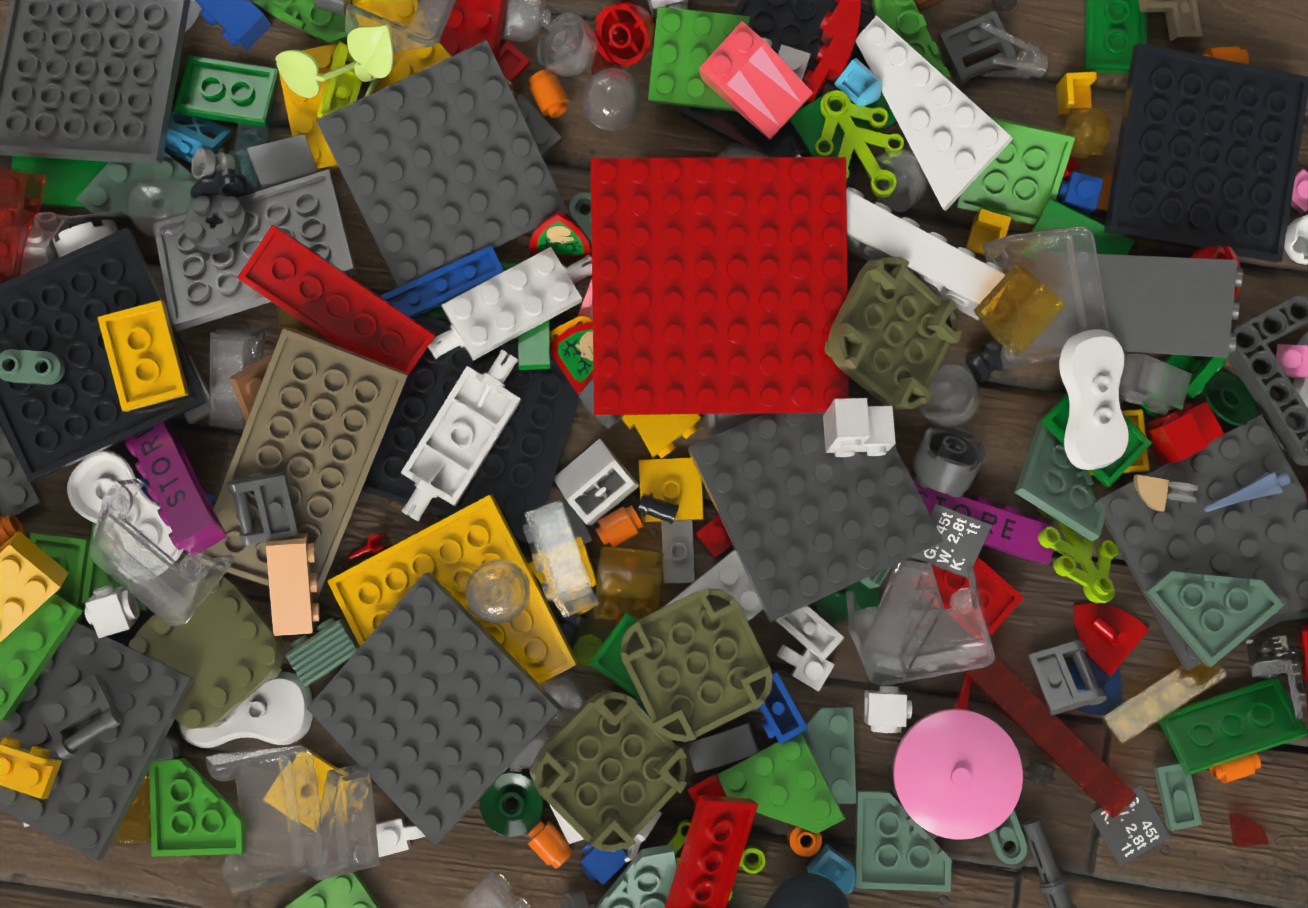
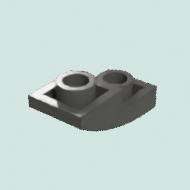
(723, 747)

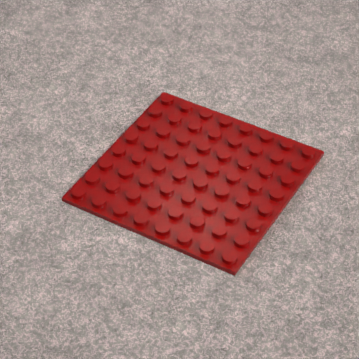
(717, 284)

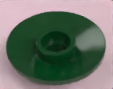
(1230, 399)
(508, 820)

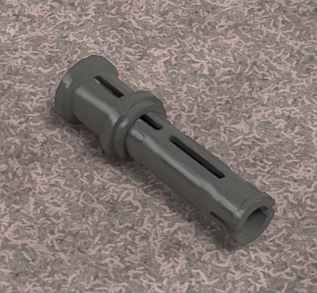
(1052, 882)

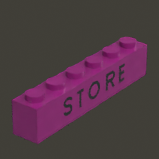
(176, 488)
(1009, 529)

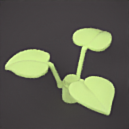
(367, 45)

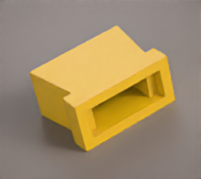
(662, 431)

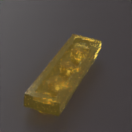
(1161, 700)

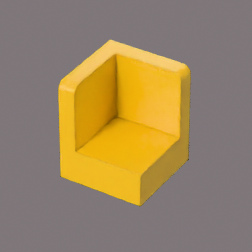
(1075, 91)
(986, 228)

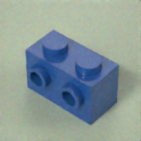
(781, 713)

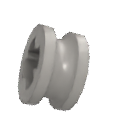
(1182, 492)

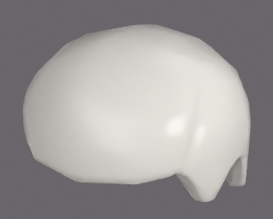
(1297, 240)

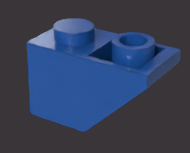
(239, 19)

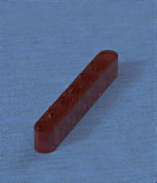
(1053, 737)

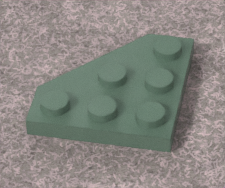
(115, 182)
(1059, 486)
(1213, 610)
(832, 744)
(894, 849)
(644, 881)

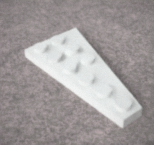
(940, 122)

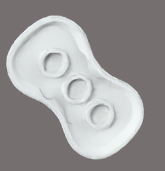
(1092, 374)
(92, 481)
(272, 714)

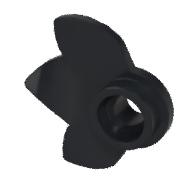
(227, 183)

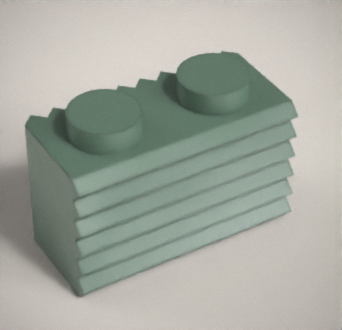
(323, 651)

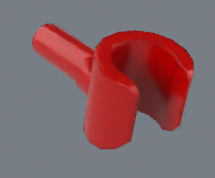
(373, 545)

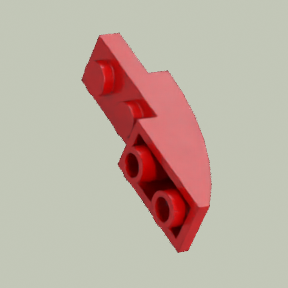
(839, 39)

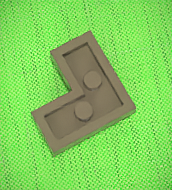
(1181, 17)

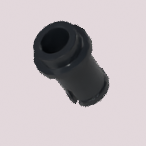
(657, 508)

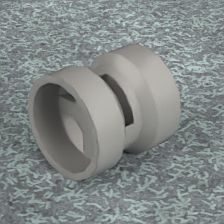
(207, 164)

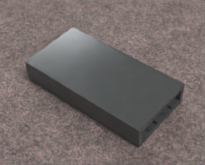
(1171, 303)

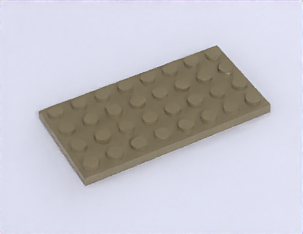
(321, 425)

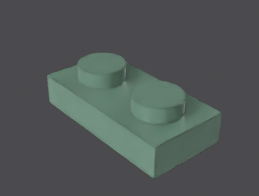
(1177, 796)

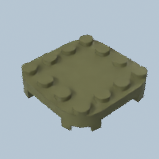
(892, 333)
(221, 647)
(696, 664)
(609, 770)

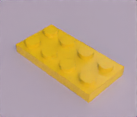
(303, 111)

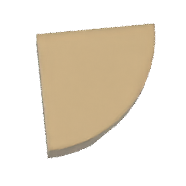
(1152, 491)

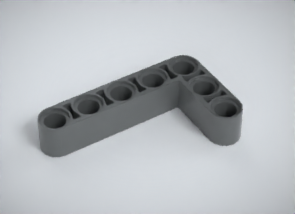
(1273, 375)

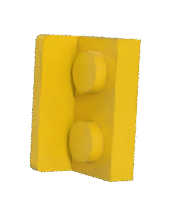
(26, 769)

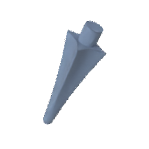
(1263, 486)

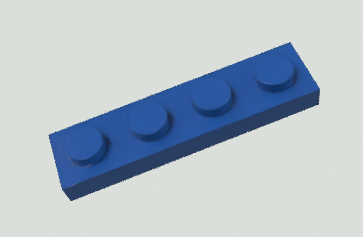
(445, 283)

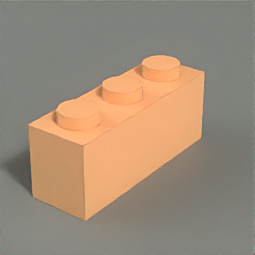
(292, 585)

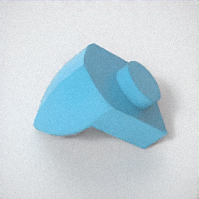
(859, 83)
(834, 867)

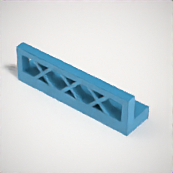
(187, 139)

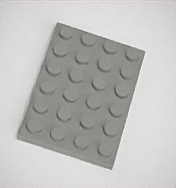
(206, 285)

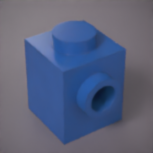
(1080, 192)
(601, 864)

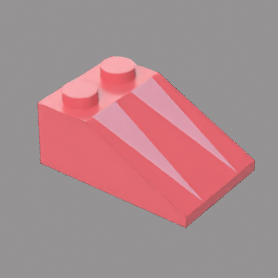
(754, 80)

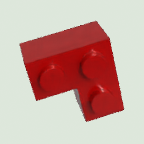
(1182, 432)

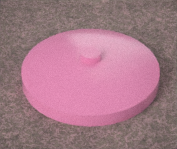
(957, 774)

